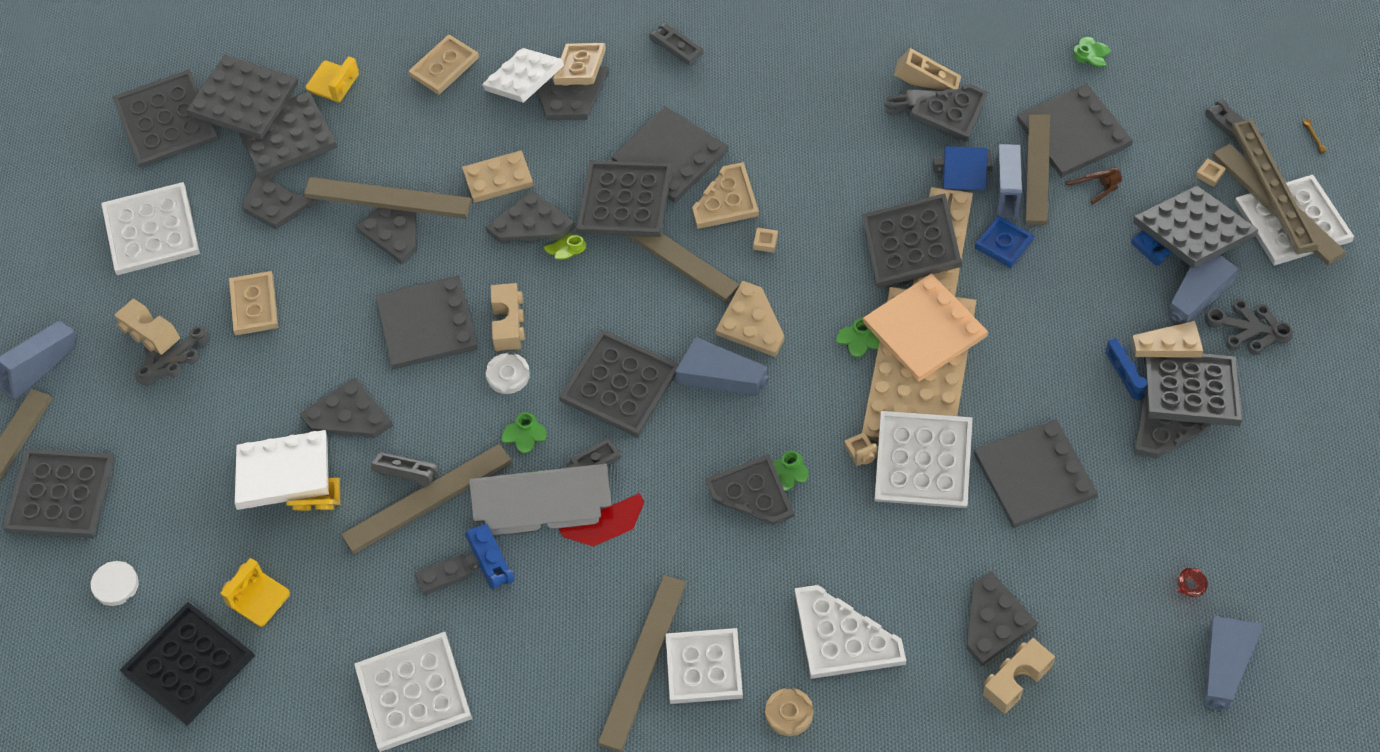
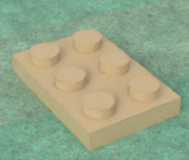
(443, 64)
(580, 64)
(497, 176)
(253, 303)

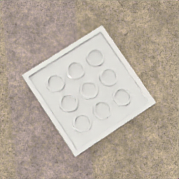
(1312, 201)
(150, 228)
(923, 459)
(281, 469)
(412, 691)

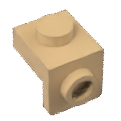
(861, 449)

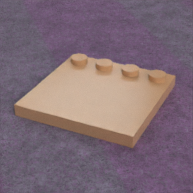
(925, 327)

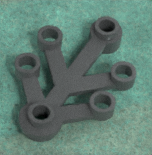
(1251, 326)
(151, 371)

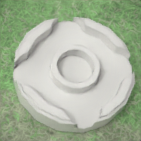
(507, 373)
(114, 583)

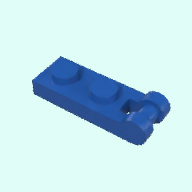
(1126, 370)
(489, 556)

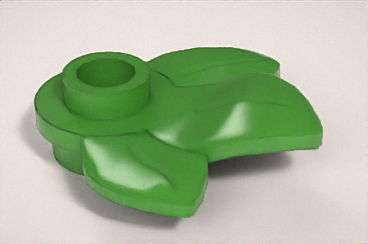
(1091, 52)
(857, 340)
(524, 435)
(791, 473)

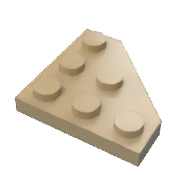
(726, 198)
(751, 321)

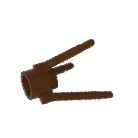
(1107, 178)

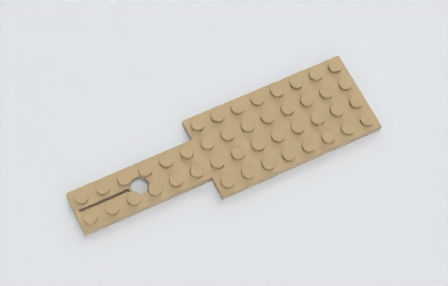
(892, 384)

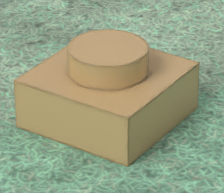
(1210, 172)
(765, 240)

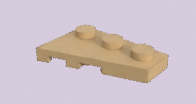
(1171, 341)

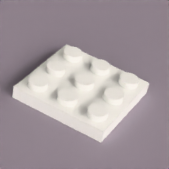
(523, 75)
(703, 666)

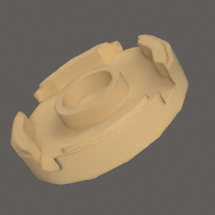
(789, 712)

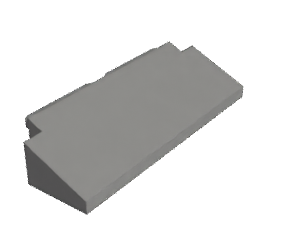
(534, 498)

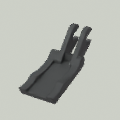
(906, 101)

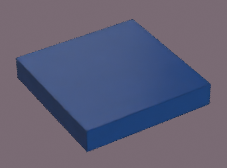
(965, 168)
(1004, 242)

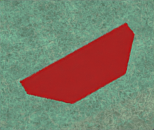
(613, 522)

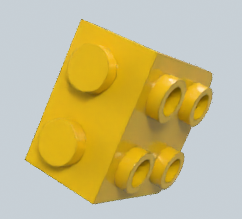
(333, 80)
(323, 502)
(254, 593)

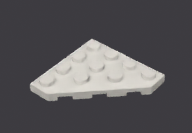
(840, 638)

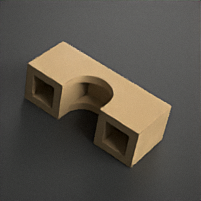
(507, 332)
(153, 333)
(1030, 660)

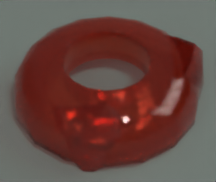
(1197, 576)

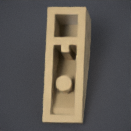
(924, 72)

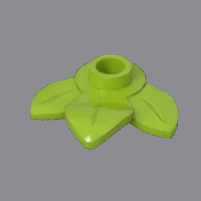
(566, 246)

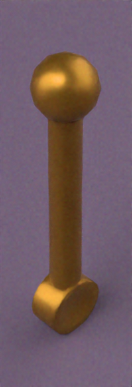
(1307, 124)

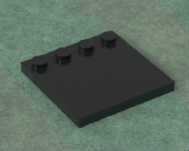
(187, 663)

